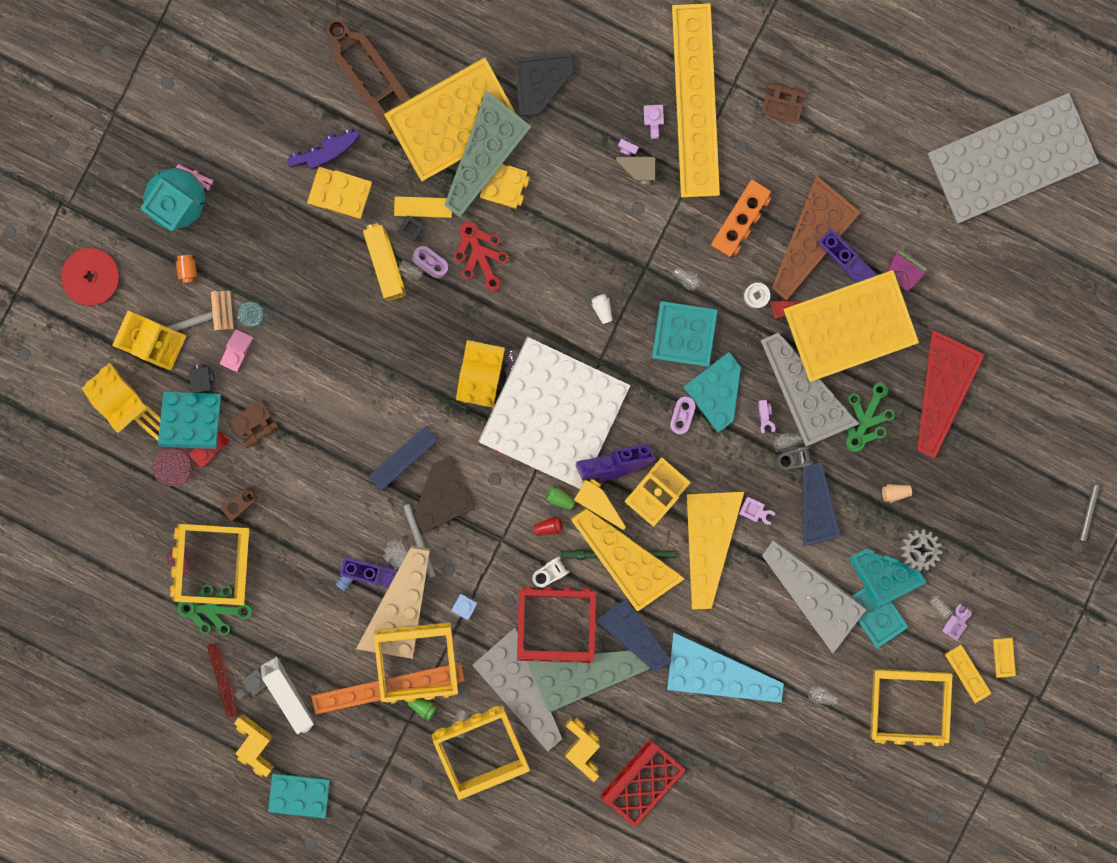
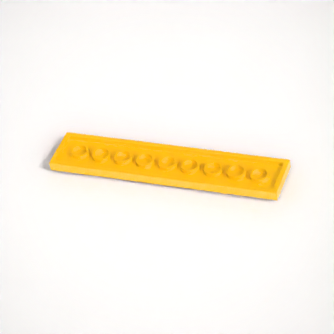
(695, 100)

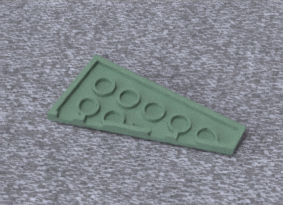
(489, 144)
(568, 682)

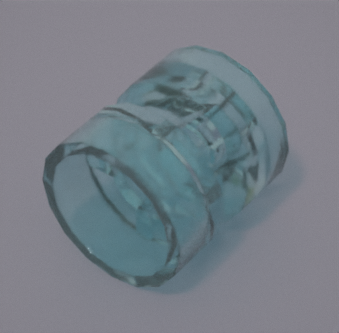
(251, 314)

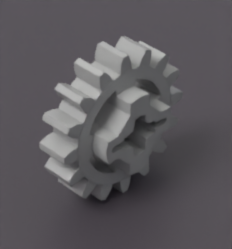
(919, 557)

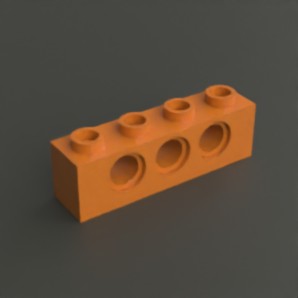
(753, 191)

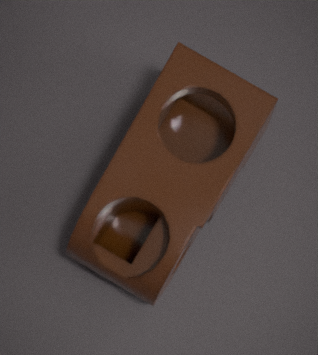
(239, 504)

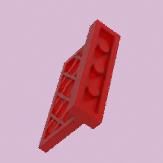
(632, 770)

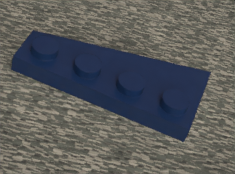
(818, 511)
(629, 629)

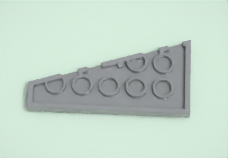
(810, 403)
(821, 601)
(518, 688)

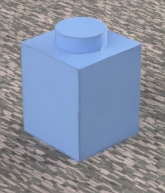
(464, 606)

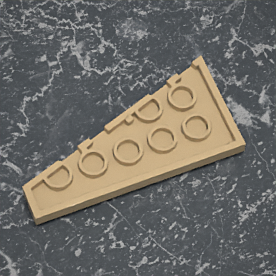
(400, 605)

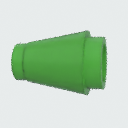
(559, 498)
(423, 707)

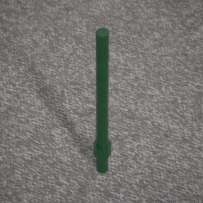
(580, 554)

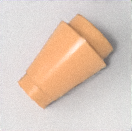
(896, 492)

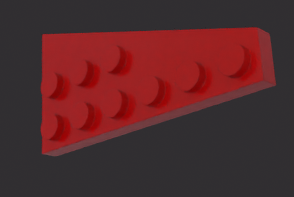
(948, 377)

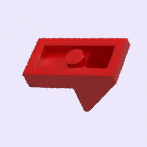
(204, 455)

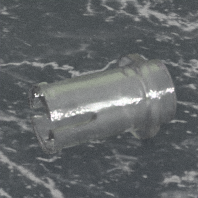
(411, 270)
(940, 606)

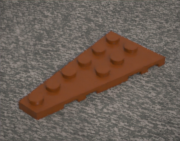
(821, 212)

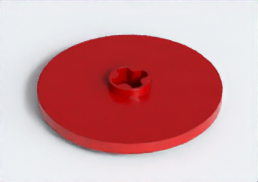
(79, 287)

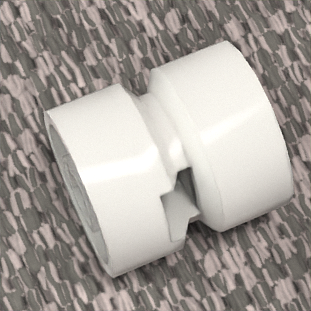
(756, 295)

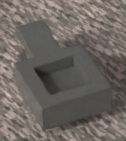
(253, 684)

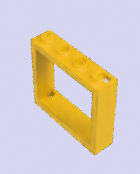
(384, 262)
(241, 564)
(412, 632)
(917, 739)
(490, 778)

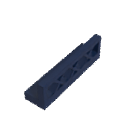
(403, 458)

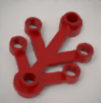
(478, 253)

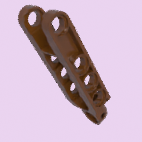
(344, 39)

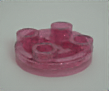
(172, 467)

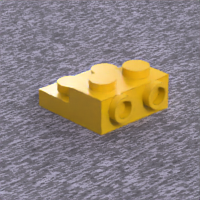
(506, 186)

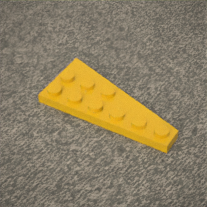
(709, 532)
(631, 566)

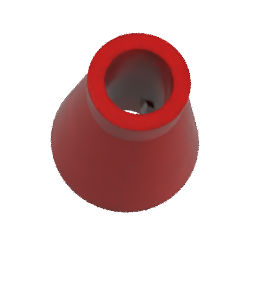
(550, 526)

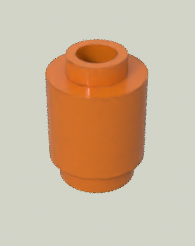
(186, 268)

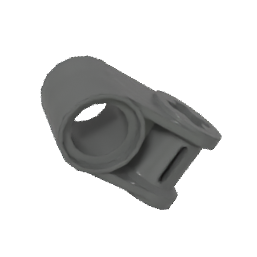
(796, 458)

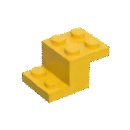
(339, 192)
(149, 340)
(480, 373)
(113, 397)
(657, 492)
(253, 746)
(583, 748)

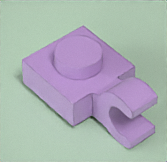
(653, 117)
(764, 412)
(957, 625)

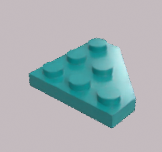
(716, 391)
(885, 576)

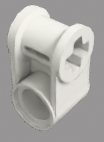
(551, 572)

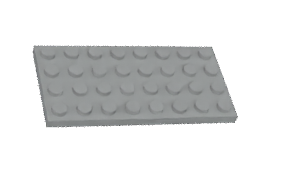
(1012, 158)

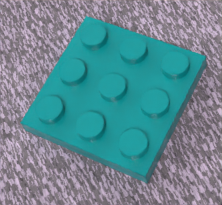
(684, 334)
(189, 420)

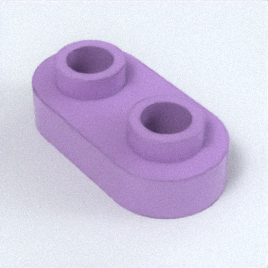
(431, 261)
(682, 415)

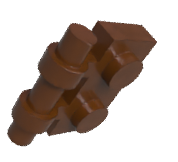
(781, 108)
(251, 418)

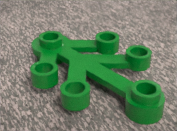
(866, 420)
(211, 610)

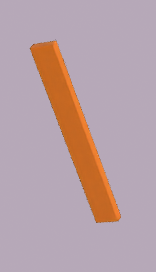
(370, 691)

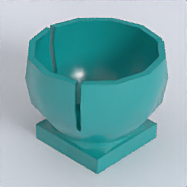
(174, 198)

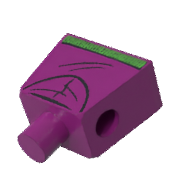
(906, 270)

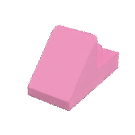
(236, 350)

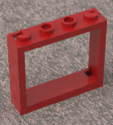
(554, 656)

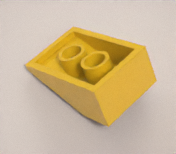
(594, 498)

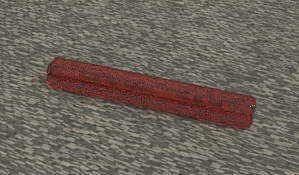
(222, 680)

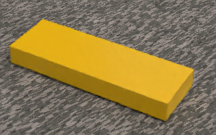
(421, 207)
(967, 673)

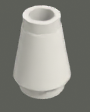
(602, 308)

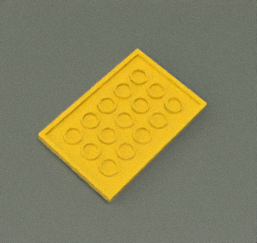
(440, 119)
(851, 326)

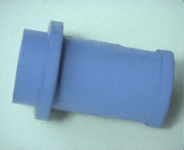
(344, 582)

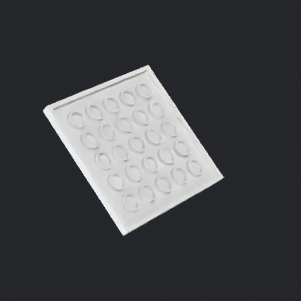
(553, 412)

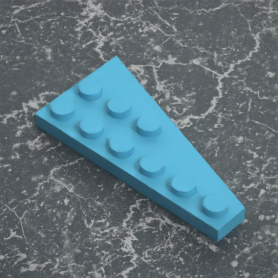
(708, 672)

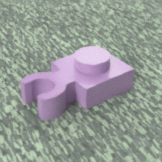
(753, 510)

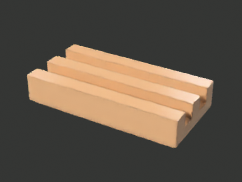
(224, 310)

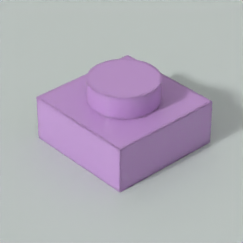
(627, 148)

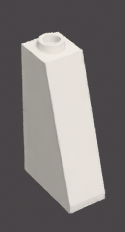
(286, 695)

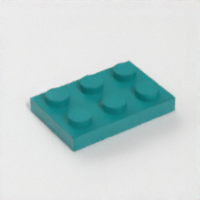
(879, 623)
(299, 795)

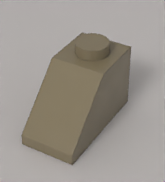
(638, 168)

